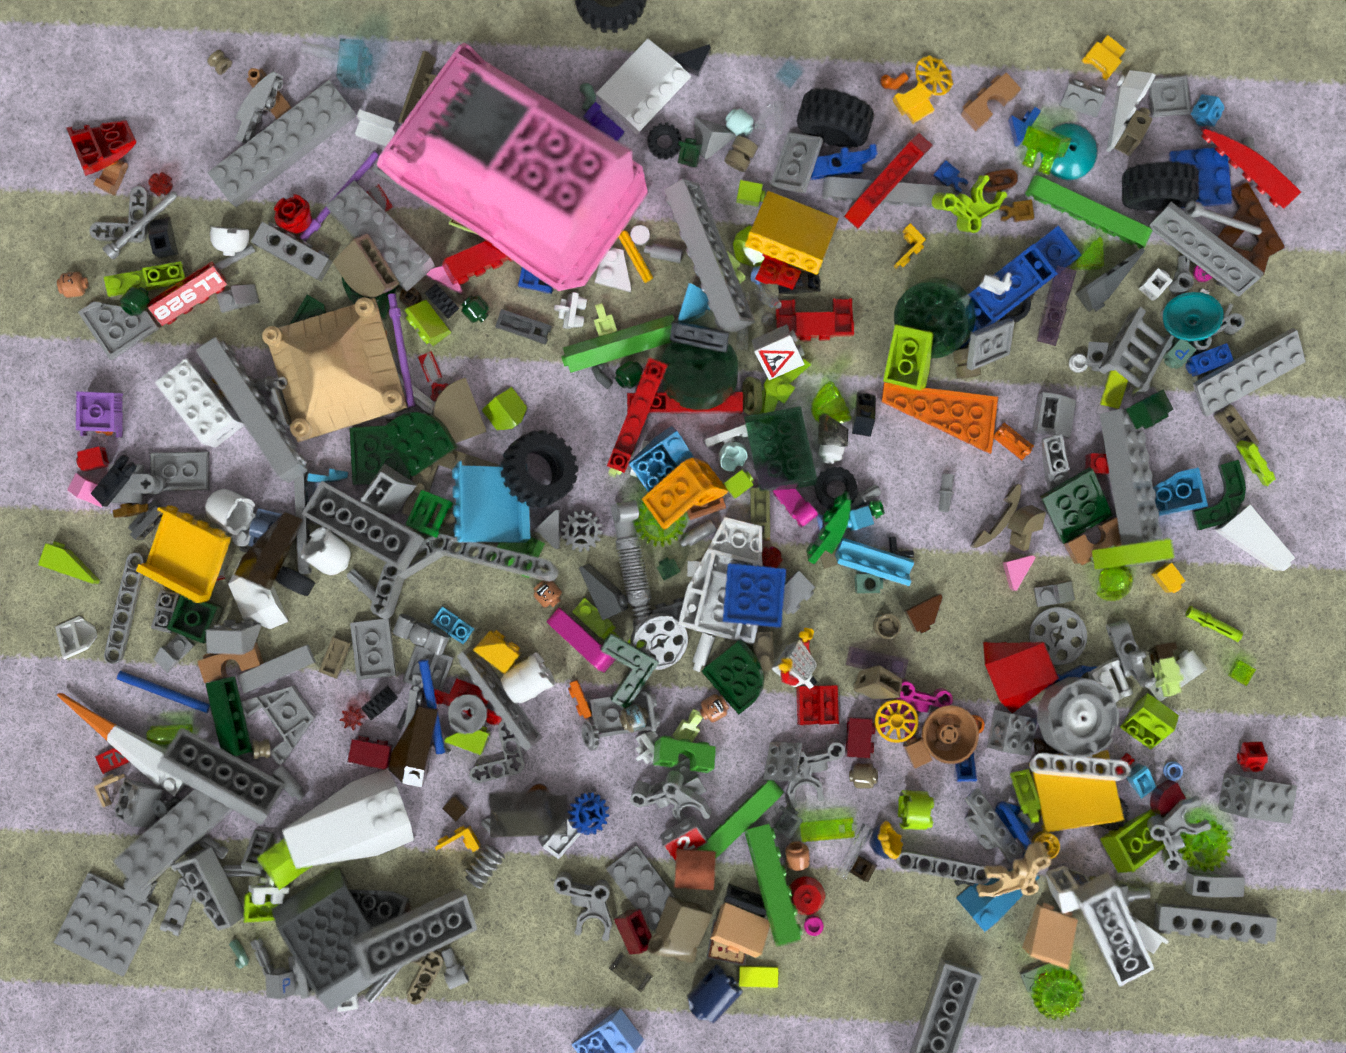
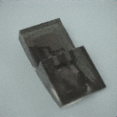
(631, 972)

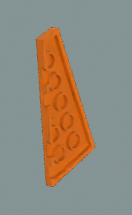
(956, 413)

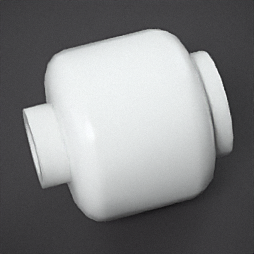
(831, 453)

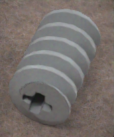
(484, 866)

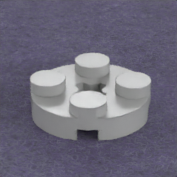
(456, 716)

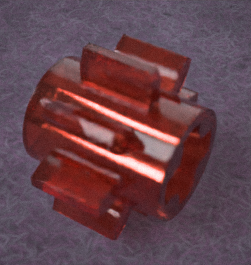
(160, 184)
(771, 557)
(354, 713)

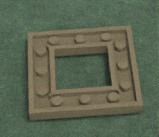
(425, 480)

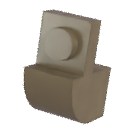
(1023, 523)

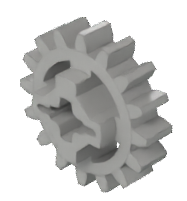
(572, 539)

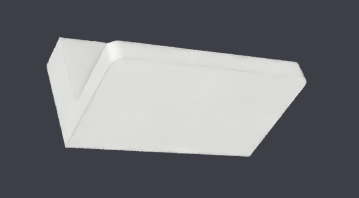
(375, 128)
(1148, 936)

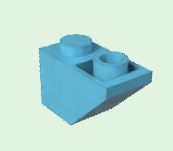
(860, 518)

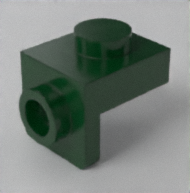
(689, 152)

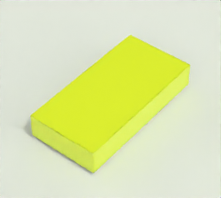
(1114, 390)
(758, 976)

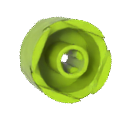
(915, 810)

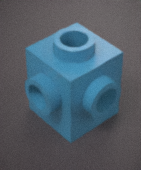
(1207, 110)

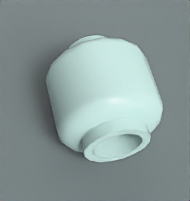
(739, 122)

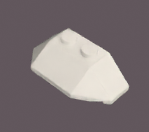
(257, 602)

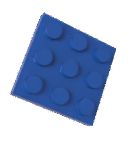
(1213, 174)
(754, 595)

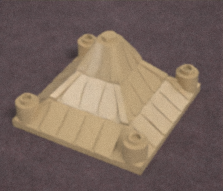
(336, 369)

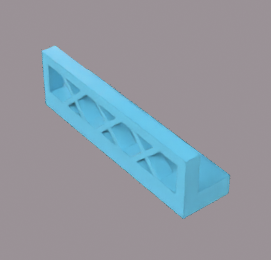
(874, 561)

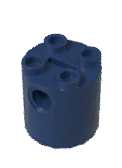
(713, 995)

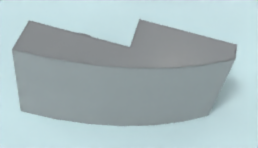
(164, 608)

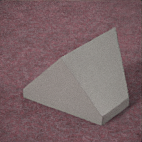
(711, 136)

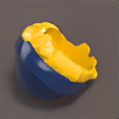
(886, 841)

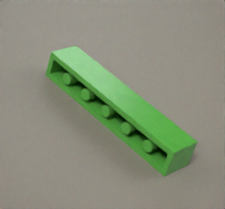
(772, 885)

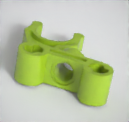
(966, 209)

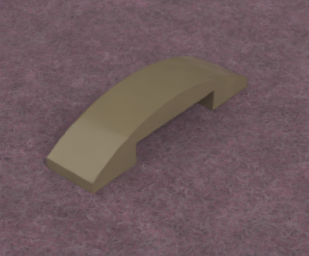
(1012, 499)

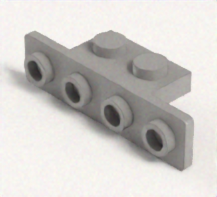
(989, 827)

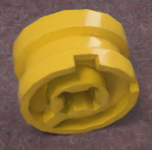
(1054, 845)

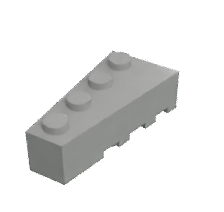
(210, 887)

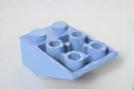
(611, 1035)

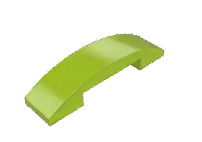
(1133, 554)

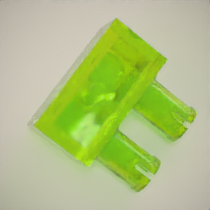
(1047, 142)

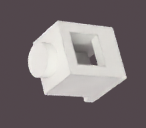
(1163, 281)

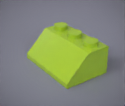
(280, 865)

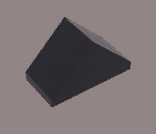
(694, 60)

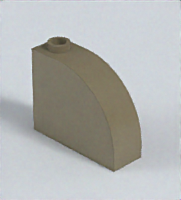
(365, 268)
(458, 411)

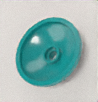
(1077, 162)
(1193, 316)

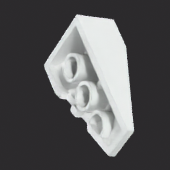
(1130, 92)

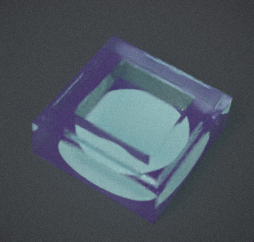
(788, 74)

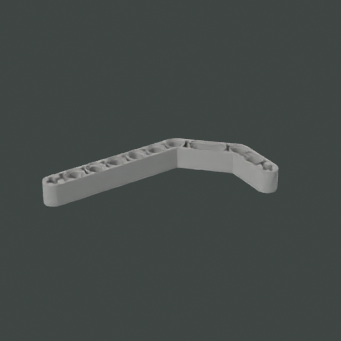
(465, 553)

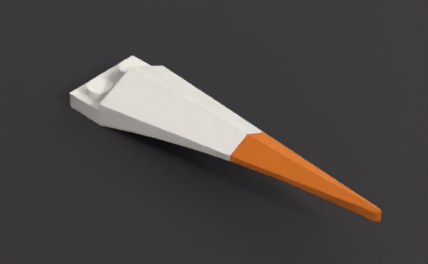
(138, 751)

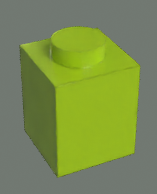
(750, 193)
(739, 483)

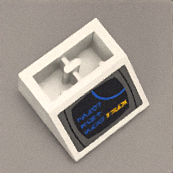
(1061, 883)

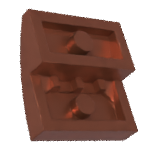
(695, 869)

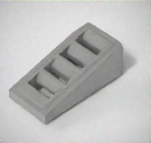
(256, 868)

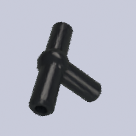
(893, 549)

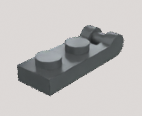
(522, 326)

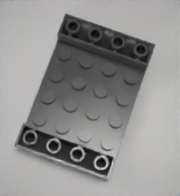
(318, 934)

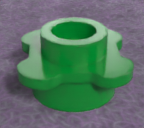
(876, 508)

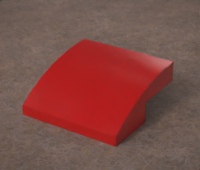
(817, 705)

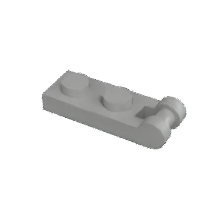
(178, 908)

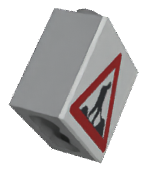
(778, 351)

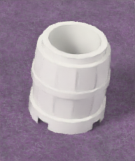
(527, 679)

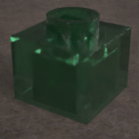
(668, 568)

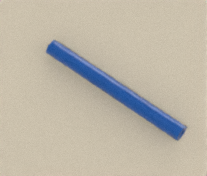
(163, 691)
(431, 702)

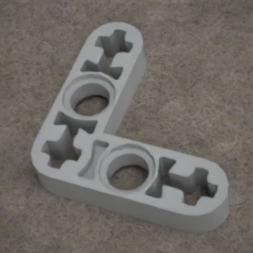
(131, 219)
(505, 763)

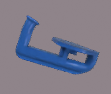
(1008, 815)

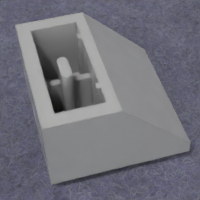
(1054, 414)
(387, 491)
(232, 637)
(136, 803)

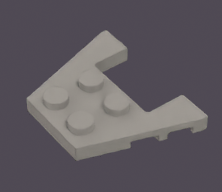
(288, 714)

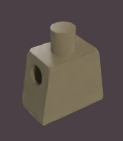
(1136, 129)
(878, 683)

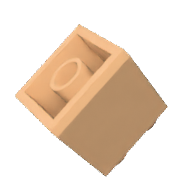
(1051, 935)

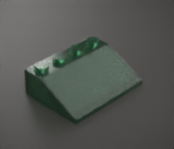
(781, 450)

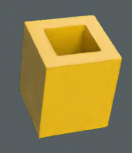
(1168, 578)

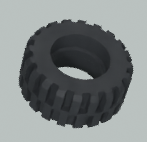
(610, 17)
(835, 117)
(1158, 184)
(554, 452)

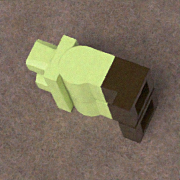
(1165, 668)

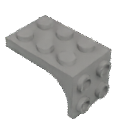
(607, 713)
(1257, 798)

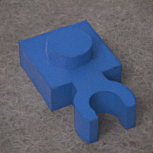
(948, 174)

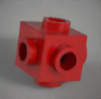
(1252, 756)

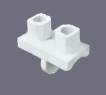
(569, 310)
(646, 748)
(259, 891)

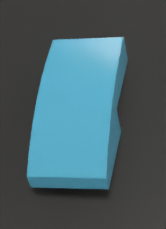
(452, 625)

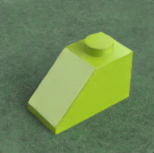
(471, 742)

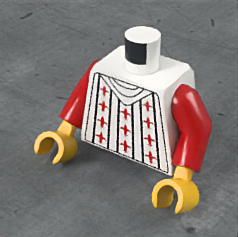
(796, 662)

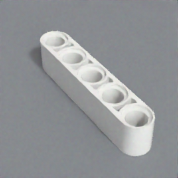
(1088, 765)

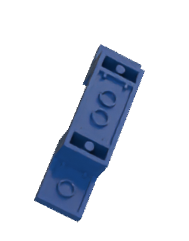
(1028, 274)

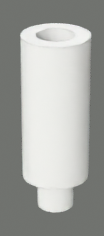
(702, 651)

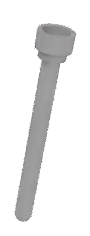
(1196, 209)
(113, 249)

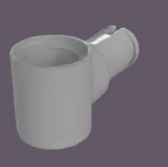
(1182, 276)
(1130, 894)
(455, 972)

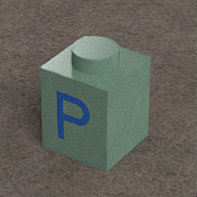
(1178, 354)

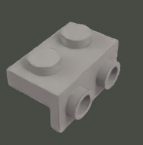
(1083, 98)

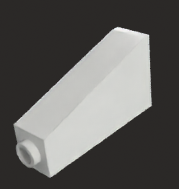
(1256, 538)

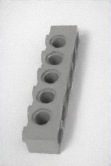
(1264, 931)

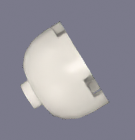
(229, 239)

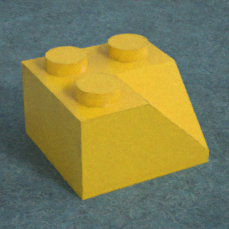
(498, 651)

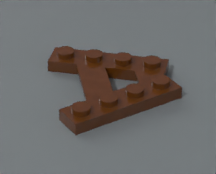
(1252, 212)

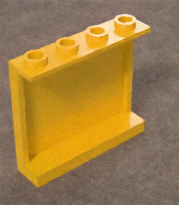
(791, 232)
(185, 555)
(1075, 800)

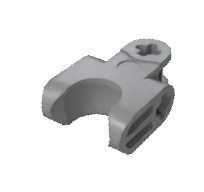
(138, 485)

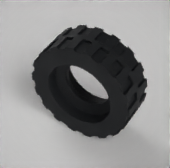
(829, 475)

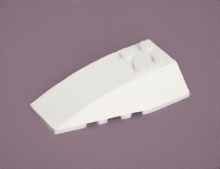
(704, 598)
(351, 824)

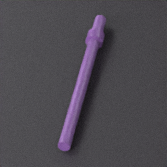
(315, 224)
(395, 314)

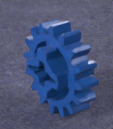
(582, 819)

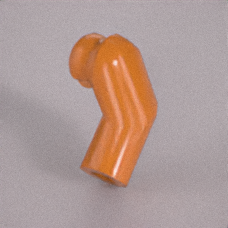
(893, 83)

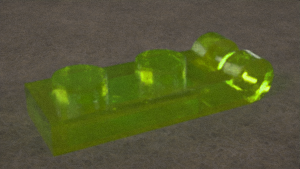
(826, 829)

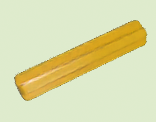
(635, 256)

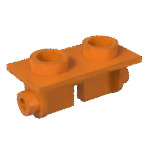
(1013, 441)

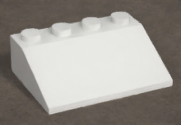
(643, 85)

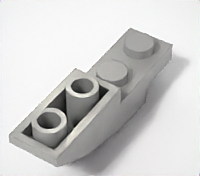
(260, 98)
(1054, 460)

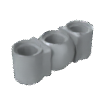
(421, 634)

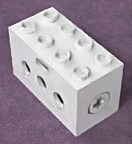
(200, 403)

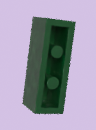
(1150, 410)

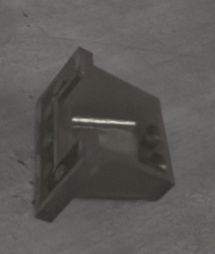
(527, 814)

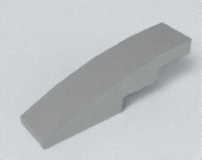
(276, 668)

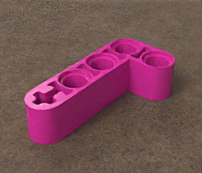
(796, 506)
(580, 640)

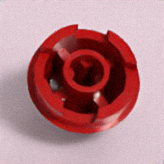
(293, 214)
(807, 895)

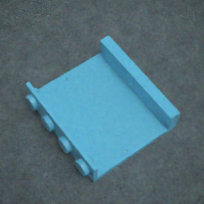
(486, 508)

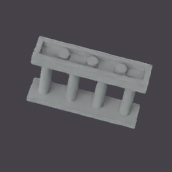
(1119, 348)

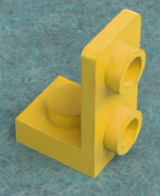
(913, 236)
(470, 839)

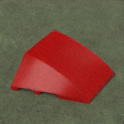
(101, 145)
(1018, 671)

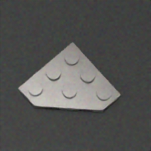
(115, 328)

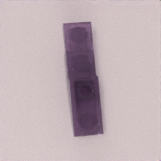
(1055, 306)

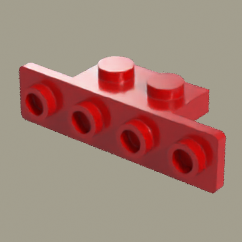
(464, 688)

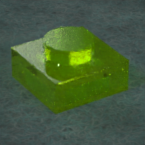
(1241, 672)

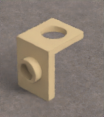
(101, 789)

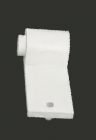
(1190, 667)

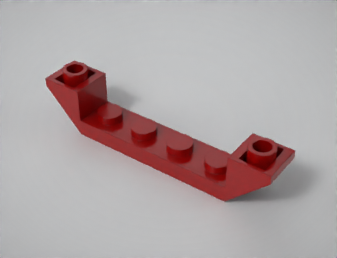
(888, 180)
(636, 415)

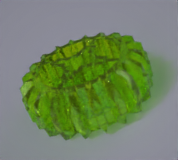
(662, 538)
(1210, 859)
(1046, 993)

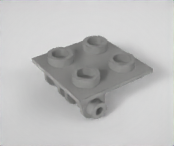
(783, 762)

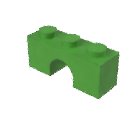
(699, 754)

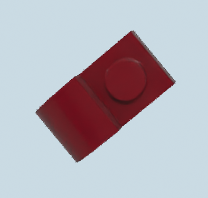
(1166, 797)

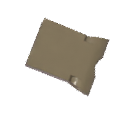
(680, 930)

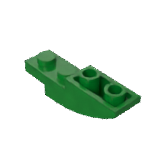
(835, 524)

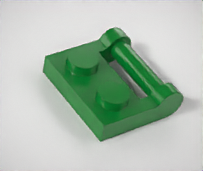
(423, 511)

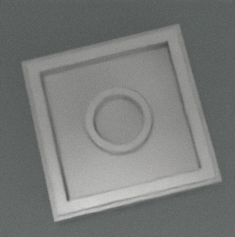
(1169, 97)

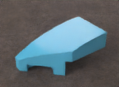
(334, 475)

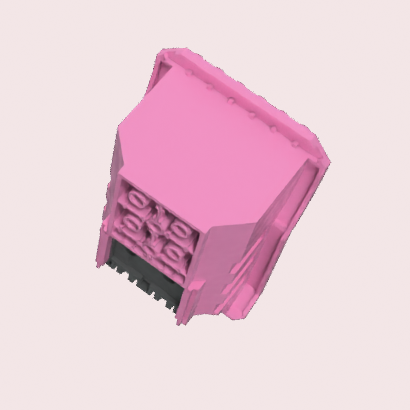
(516, 170)

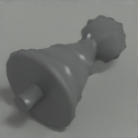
(162, 807)

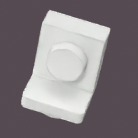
(994, 285)

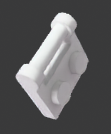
(1103, 676)

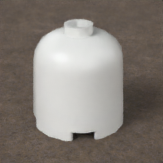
(230, 510)
(326, 552)

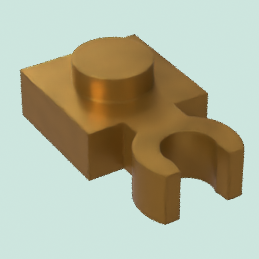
(1020, 211)
(130, 510)

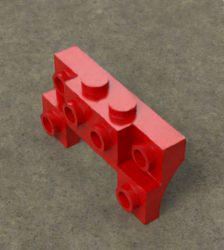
(777, 272)
(817, 324)

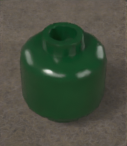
(135, 301)
(475, 309)
(628, 374)

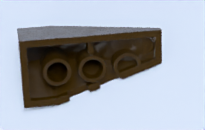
(264, 559)
(412, 753)

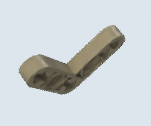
(425, 967)

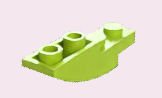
(147, 278)

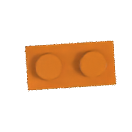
(576, 692)

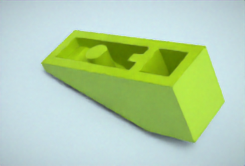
(66, 562)

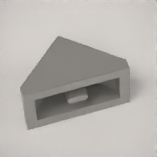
(551, 529)

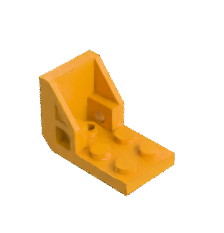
(685, 486)

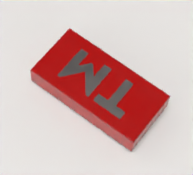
(110, 760)

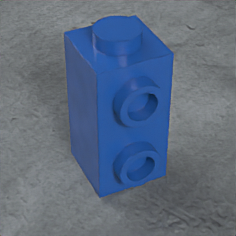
(1209, 360)

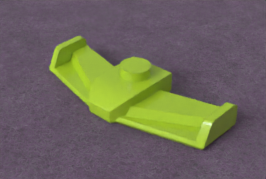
(780, 388)

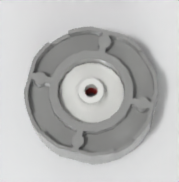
(1077, 716)

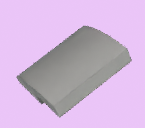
(438, 665)

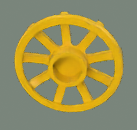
(933, 75)
(896, 720)

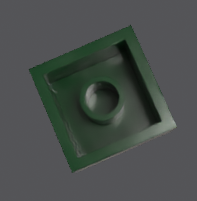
(194, 618)

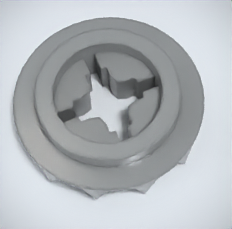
(590, 735)

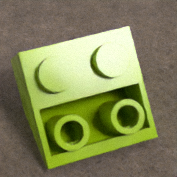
(428, 322)
(1150, 721)

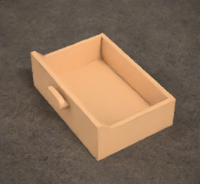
(740, 930)

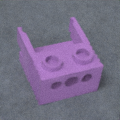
(99, 412)

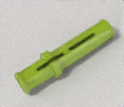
(1207, 620)

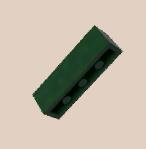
(228, 716)

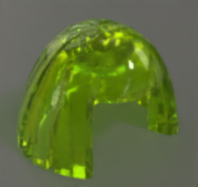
(830, 401)
(1115, 583)

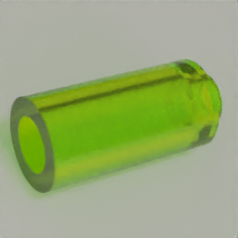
(165, 733)

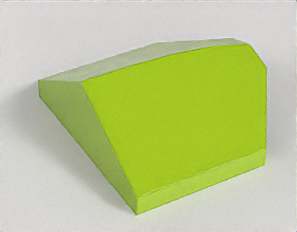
(744, 254)
(505, 410)
(258, 912)

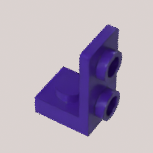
(601, 122)

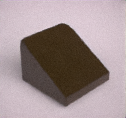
(455, 808)
(863, 869)

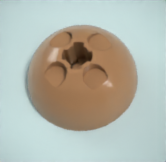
(957, 741)

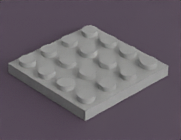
(105, 924)

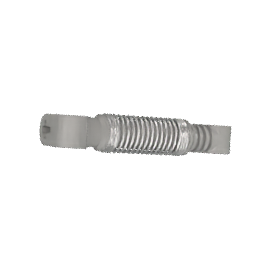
(629, 544)

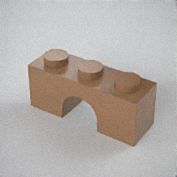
(1002, 89)
(1081, 549)
(213, 666)

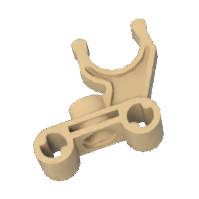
(1020, 877)

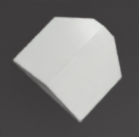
(75, 636)

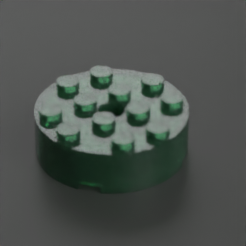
(944, 301)
(699, 375)

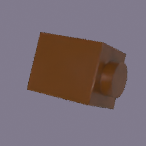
(924, 613)

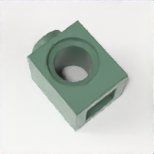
(860, 587)

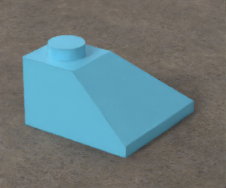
(694, 304)

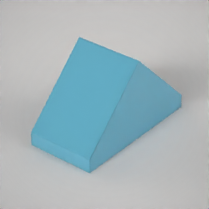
(1141, 780)

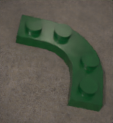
(1231, 499)

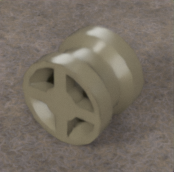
(219, 62)
(260, 748)

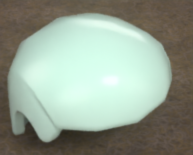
(732, 451)

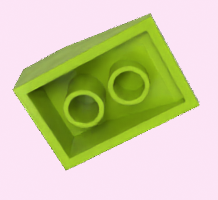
(909, 358)
(1132, 844)

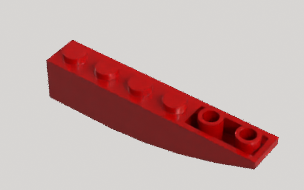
(1255, 168)
(665, 405)

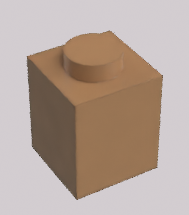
(916, 752)

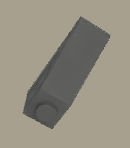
(605, 595)

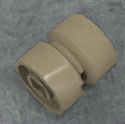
(742, 151)
(960, 358)
(886, 626)

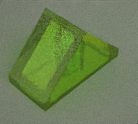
(1092, 258)

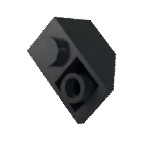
(162, 238)
(806, 283)
(864, 414)

